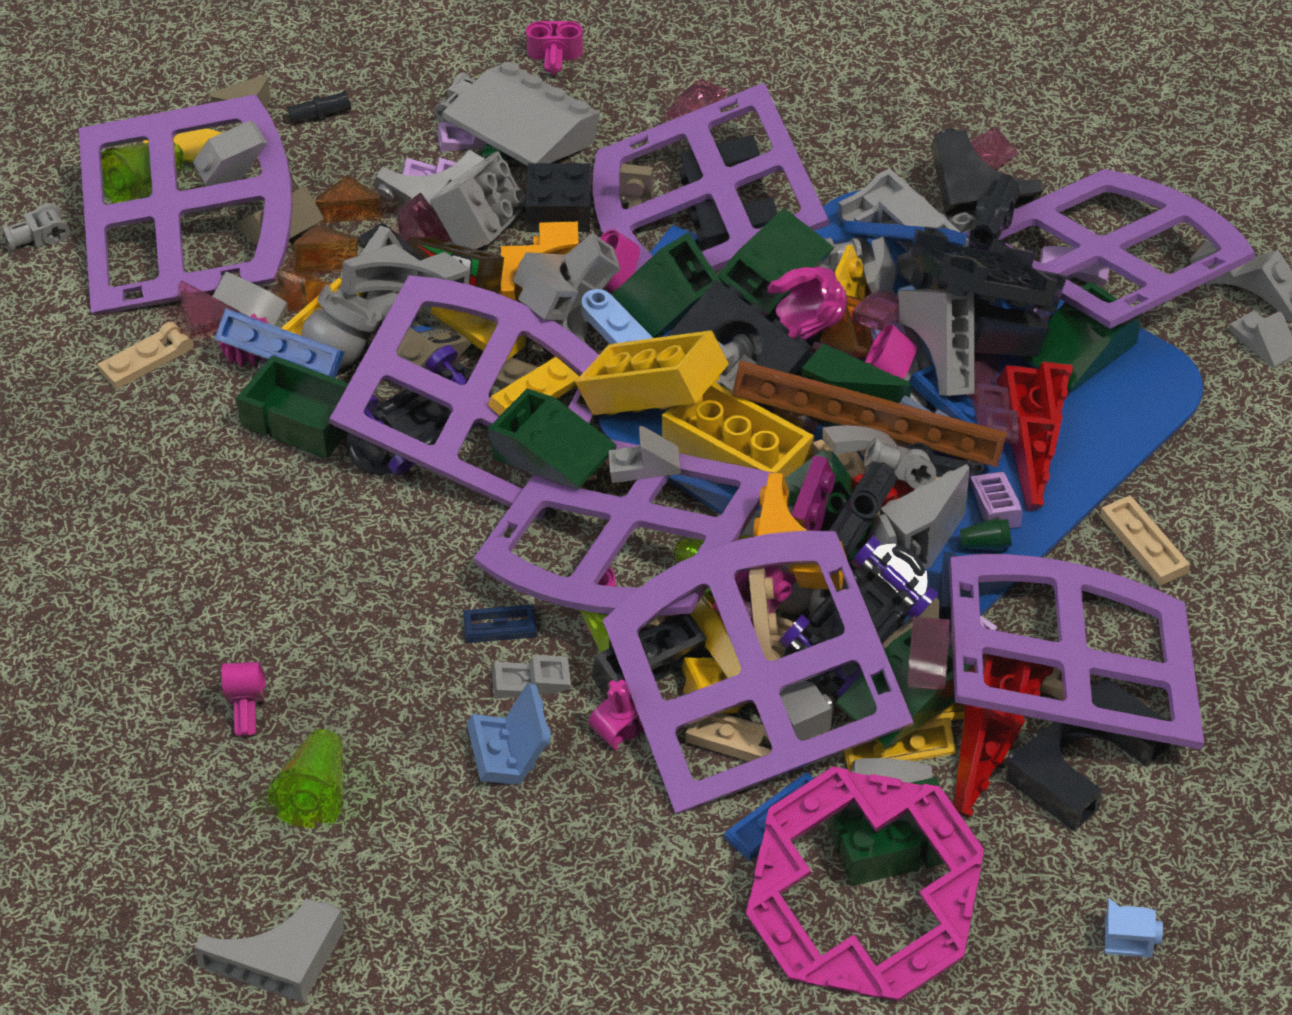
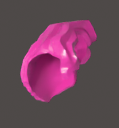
(813, 303)

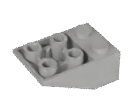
(479, 203)
(929, 514)

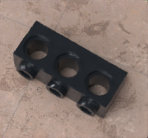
(663, 646)

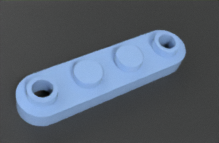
(611, 318)

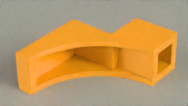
(553, 239)
(776, 519)

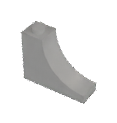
(947, 330)
(281, 959)

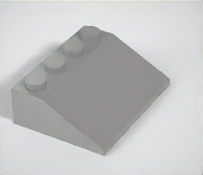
(523, 116)

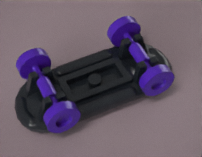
(409, 415)
(892, 589)

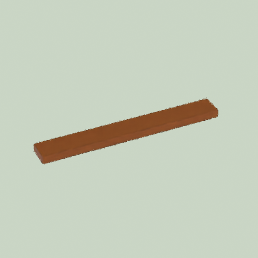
(859, 409)

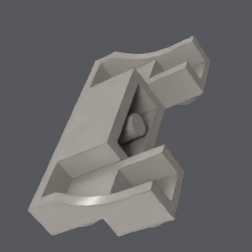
(893, 201)

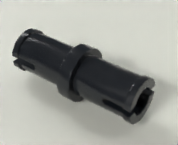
(319, 107)

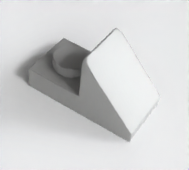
(1265, 336)
(651, 459)

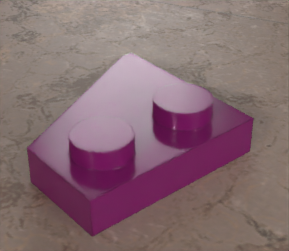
(814, 494)

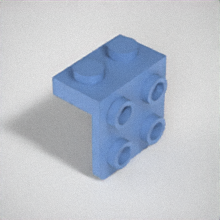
(510, 745)

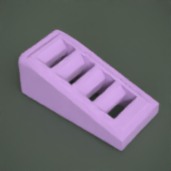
(987, 508)

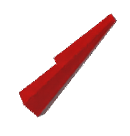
(1039, 403)
(990, 732)

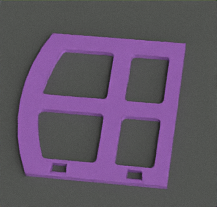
(717, 181)
(169, 204)
(1109, 249)
(467, 401)
(624, 515)
(1071, 652)
(759, 678)

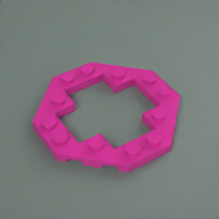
(848, 964)

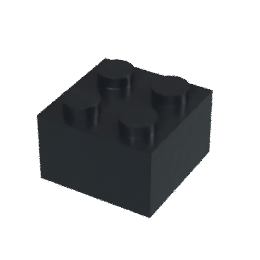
(558, 194)

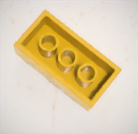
(652, 373)
(737, 433)

